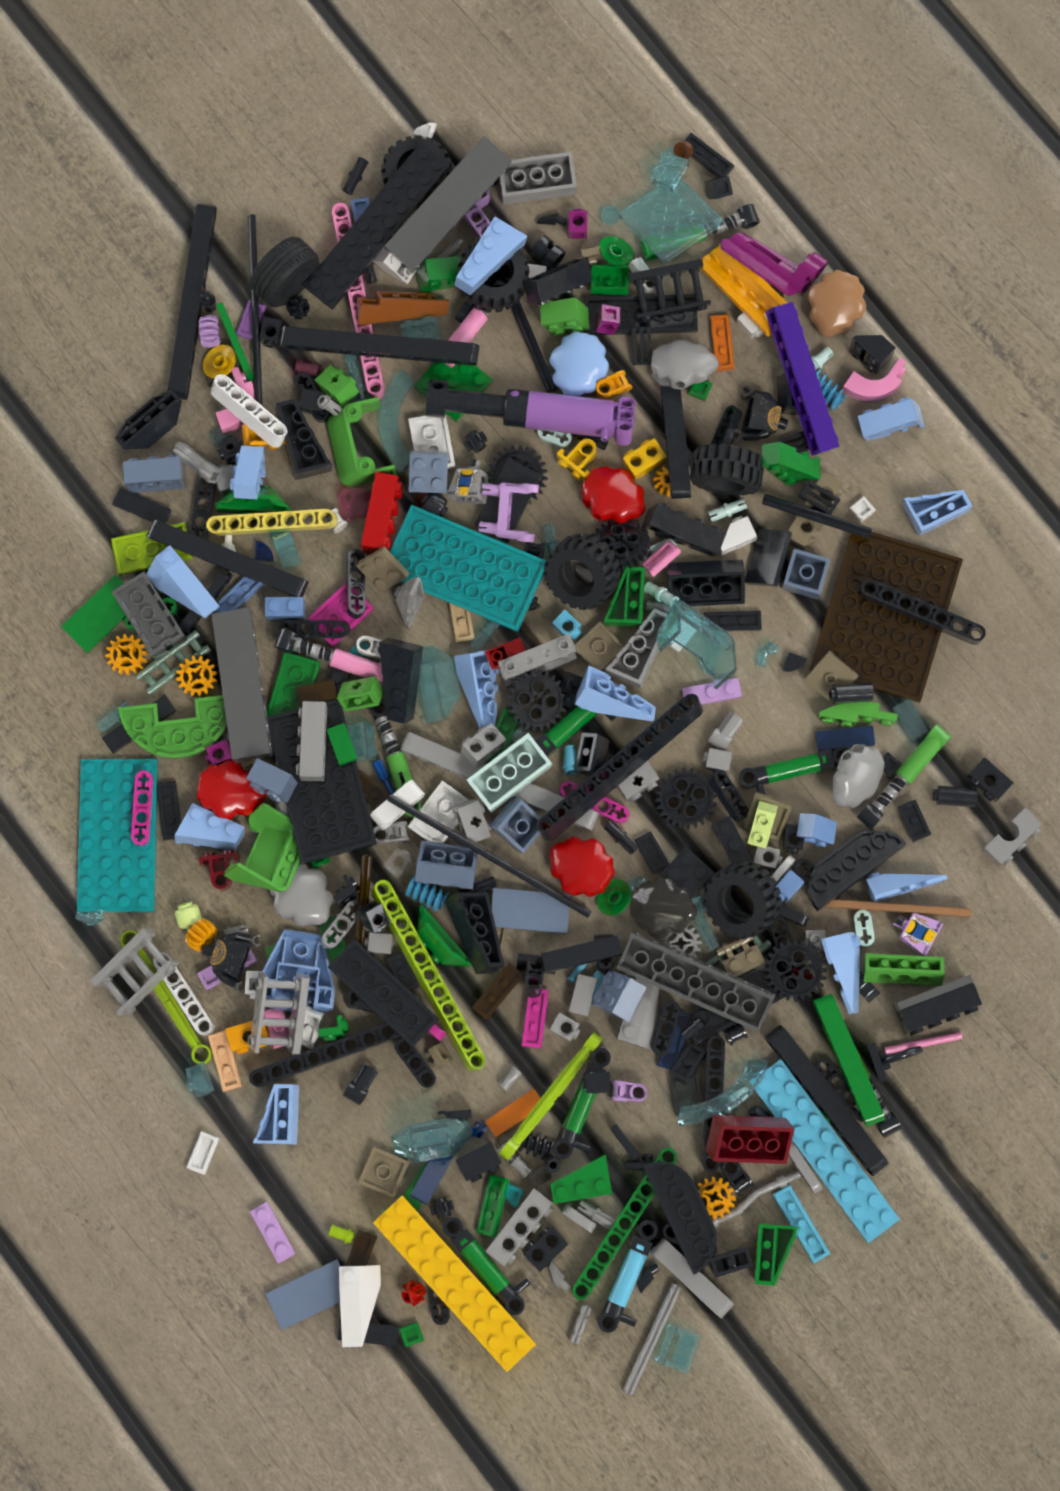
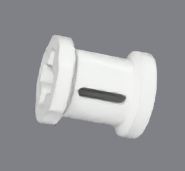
(341, 523)

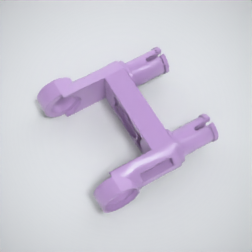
(502, 527)

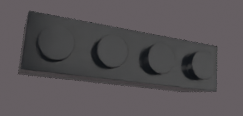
(557, 281)

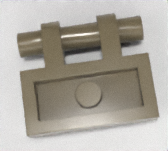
(743, 961)

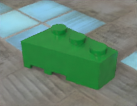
(437, 274)
(788, 464)
(627, 603)
(583, 1183)
(773, 1252)

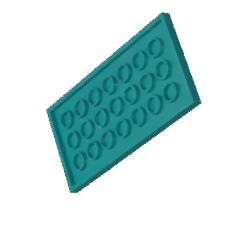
(468, 568)
(111, 867)

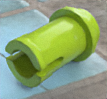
(341, 1234)

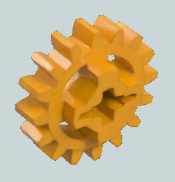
(122, 660)
(190, 671)
(721, 1202)

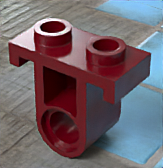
(218, 866)

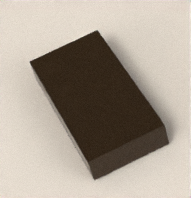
(317, 692)
(361, 1249)

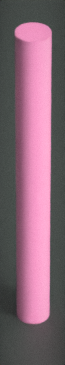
(923, 1042)

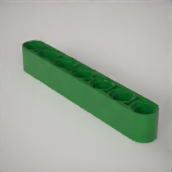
(849, 1060)

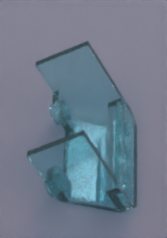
(700, 638)

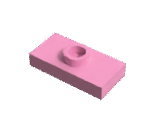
(661, 558)
(276, 1031)

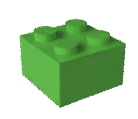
(564, 316)

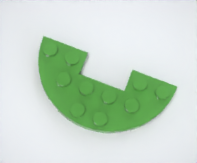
(176, 737)

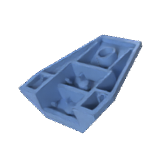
(301, 954)

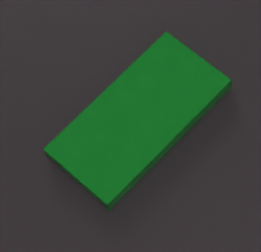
(235, 342)
(96, 617)
(293, 673)

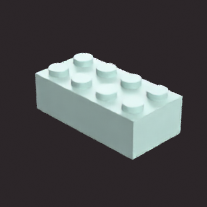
(509, 772)

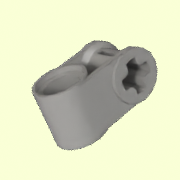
(392, 833)

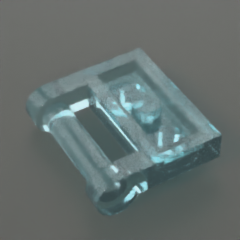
(684, 1350)

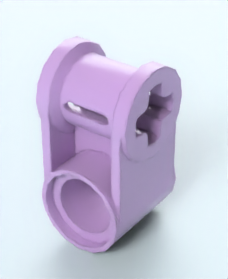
(626, 1091)

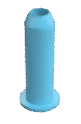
(578, 970)

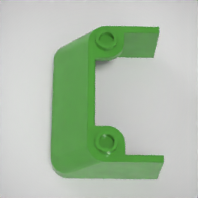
(353, 470)

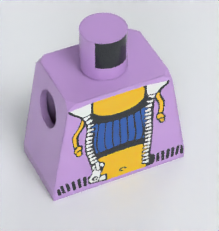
(918, 932)

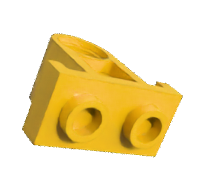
(577, 460)

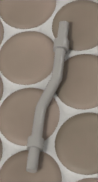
(780, 1181)

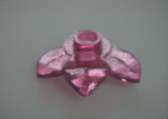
(357, 504)

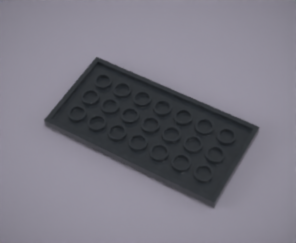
(326, 814)

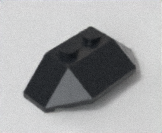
(150, 422)

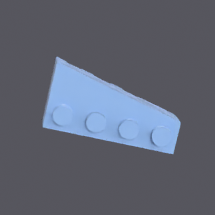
(492, 250)

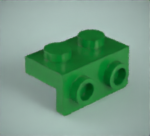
(609, 279)
(332, 1033)

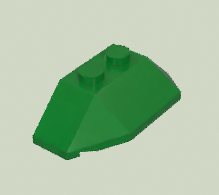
(267, 501)
(439, 942)

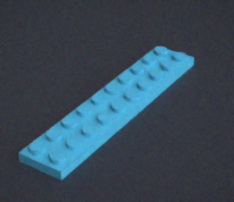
(826, 1152)

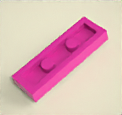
(535, 1020)

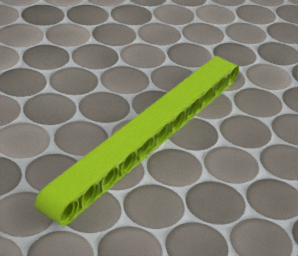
(429, 985)

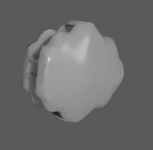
(682, 364)
(857, 775)
(306, 898)

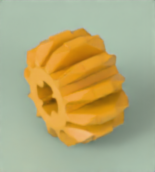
(661, 481)
(200, 933)

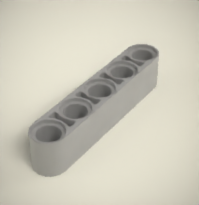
(697, 1283)

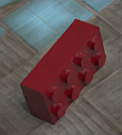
(749, 1139)

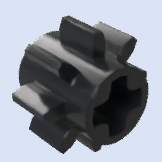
(298, 307)
(475, 441)
(442, 1207)

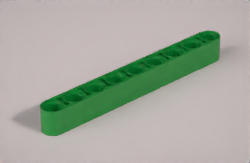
(617, 1230)

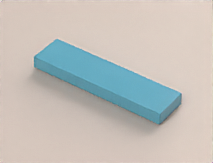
(798, 1217)

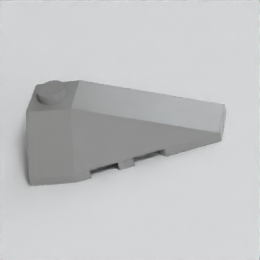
(409, 599)
(644, 1022)

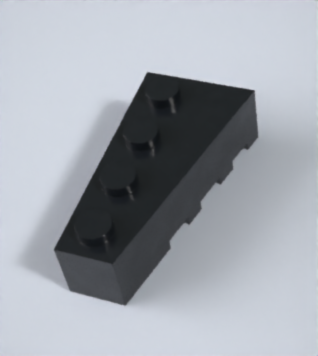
(303, 448)
(684, 529)
(477, 930)

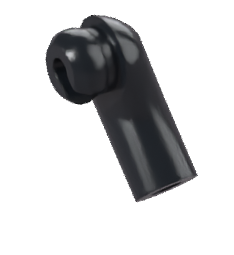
(758, 1112)

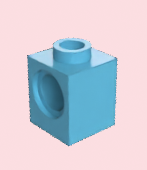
(565, 618)

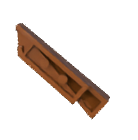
(399, 306)

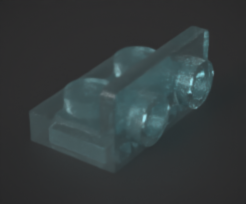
(668, 170)
(425, 328)
(362, 739)

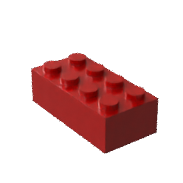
(381, 513)

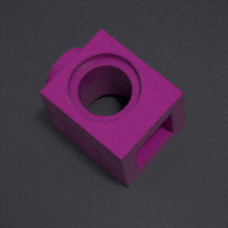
(577, 232)
(607, 319)
(211, 750)

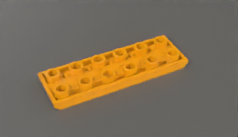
(742, 287)

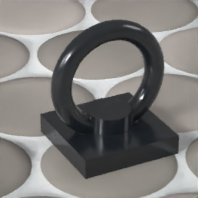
(882, 1061)

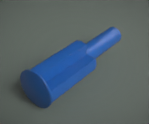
(383, 775)

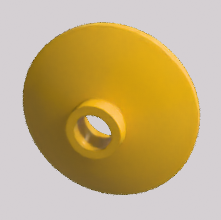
(219, 361)

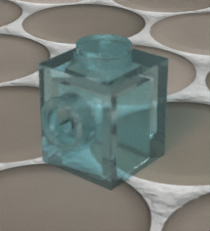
(199, 1080)

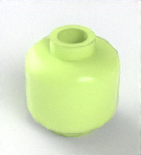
(187, 915)

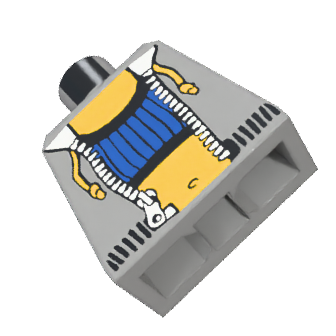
(467, 484)

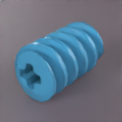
(830, 392)
(426, 894)

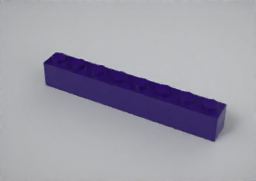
(802, 378)

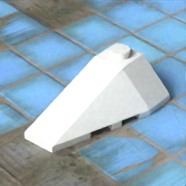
(358, 1296)

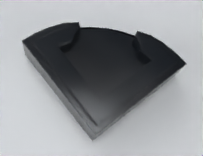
(793, 662)
(891, 765)

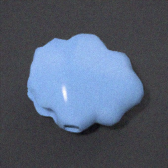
(579, 364)

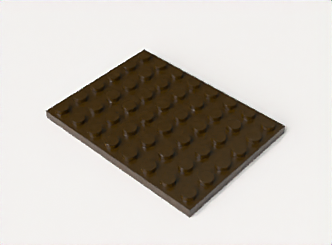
(876, 641)

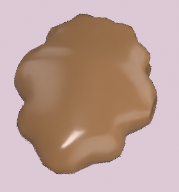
(836, 303)

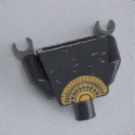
(760, 417)
(230, 957)

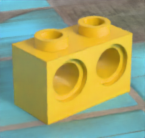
(647, 462)

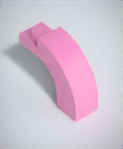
(875, 390)
(228, 421)

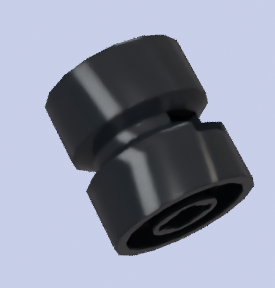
(546, 251)

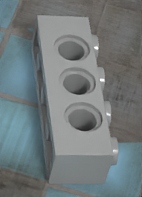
(497, 1250)

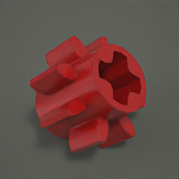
(413, 1292)

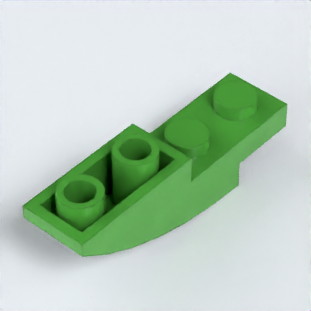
(848, 714)

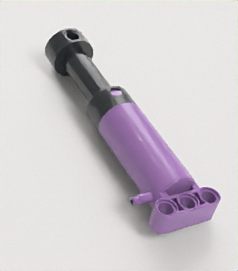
(539, 410)

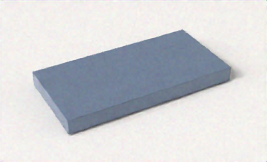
(529, 911)
(306, 1295)

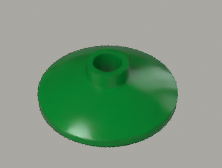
(616, 251)
(616, 890)

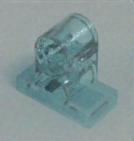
(286, 548)

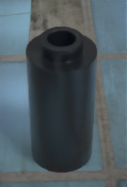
(851, 693)
(955, 796)

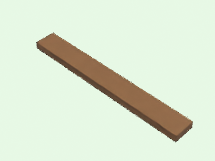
(899, 908)

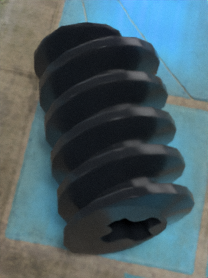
(537, 1145)

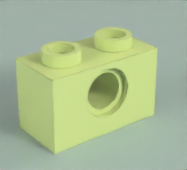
(762, 824)

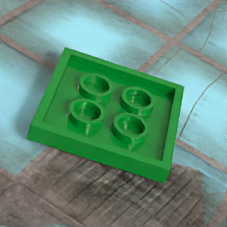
(459, 377)

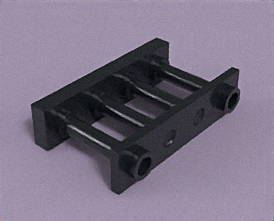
(657, 275)

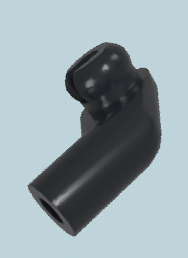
(637, 1164)

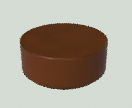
(683, 149)

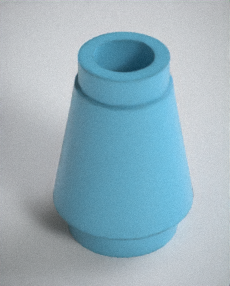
(569, 760)

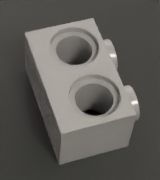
(486, 748)

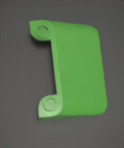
(273, 853)

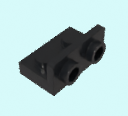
(345, 895)

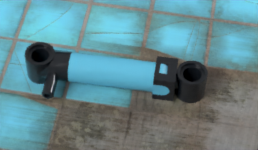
(627, 1279)

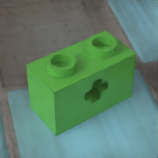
(337, 385)
(360, 693)

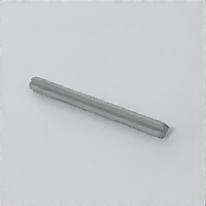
(652, 1338)

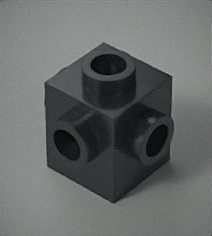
(228, 443)

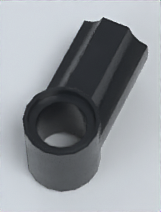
(358, 1089)

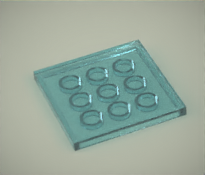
(671, 220)

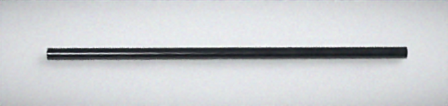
(255, 312)
(488, 855)

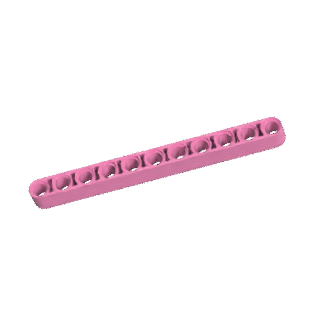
(359, 291)

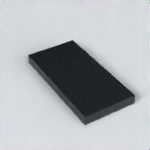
(511, 473)

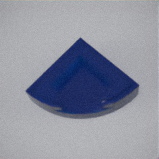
(263, 552)

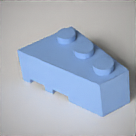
(890, 419)
(248, 472)
(935, 510)
(206, 829)
(280, 1117)

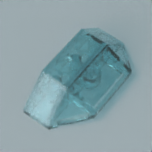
(438, 684)
(431, 1139)

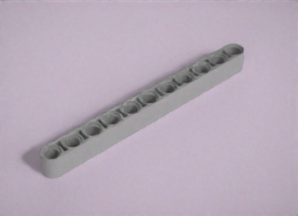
(459, 765)

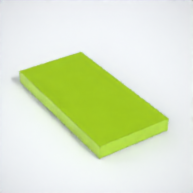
(137, 552)

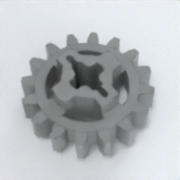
(690, 943)

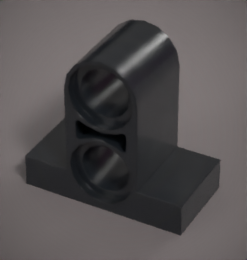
(526, 963)

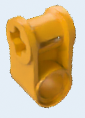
(616, 384)

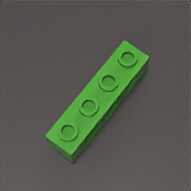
(903, 969)

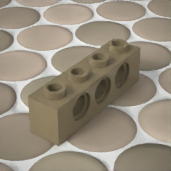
(805, 539)

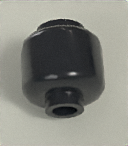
(434, 503)

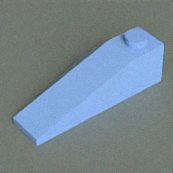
(176, 580)
(478, 685)
(604, 696)
(890, 885)
(845, 955)

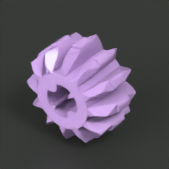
(209, 331)

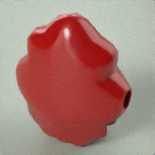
(613, 495)
(227, 791)
(581, 866)

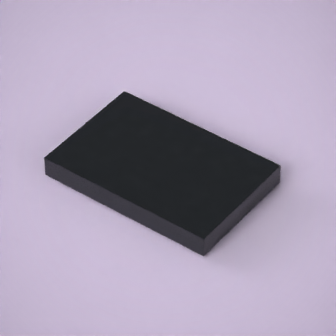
(768, 557)

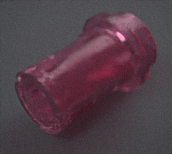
(303, 367)

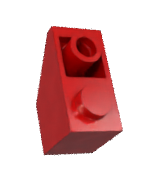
(503, 652)

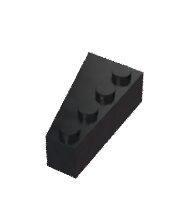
(400, 678)

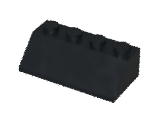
(707, 582)

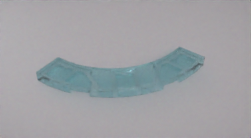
(389, 420)
(729, 1099)

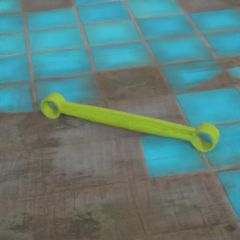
(172, 1007)
(550, 1096)

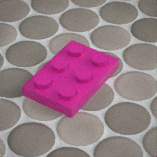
(336, 609)

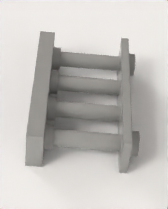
(543, 657)
(117, 965)
(294, 1023)

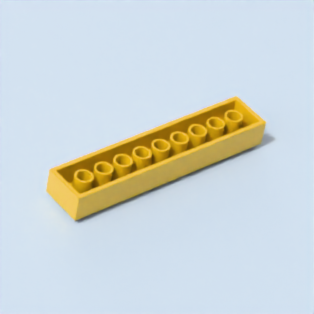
(454, 1284)

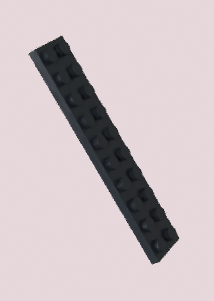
(377, 225)

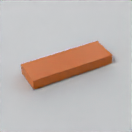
(722, 341)
(512, 1113)

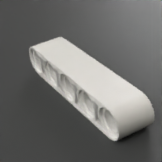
(248, 410)
(190, 1001)

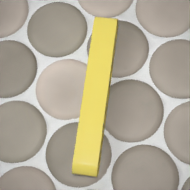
(263, 522)

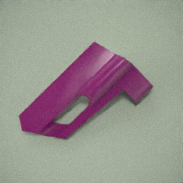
(777, 269)

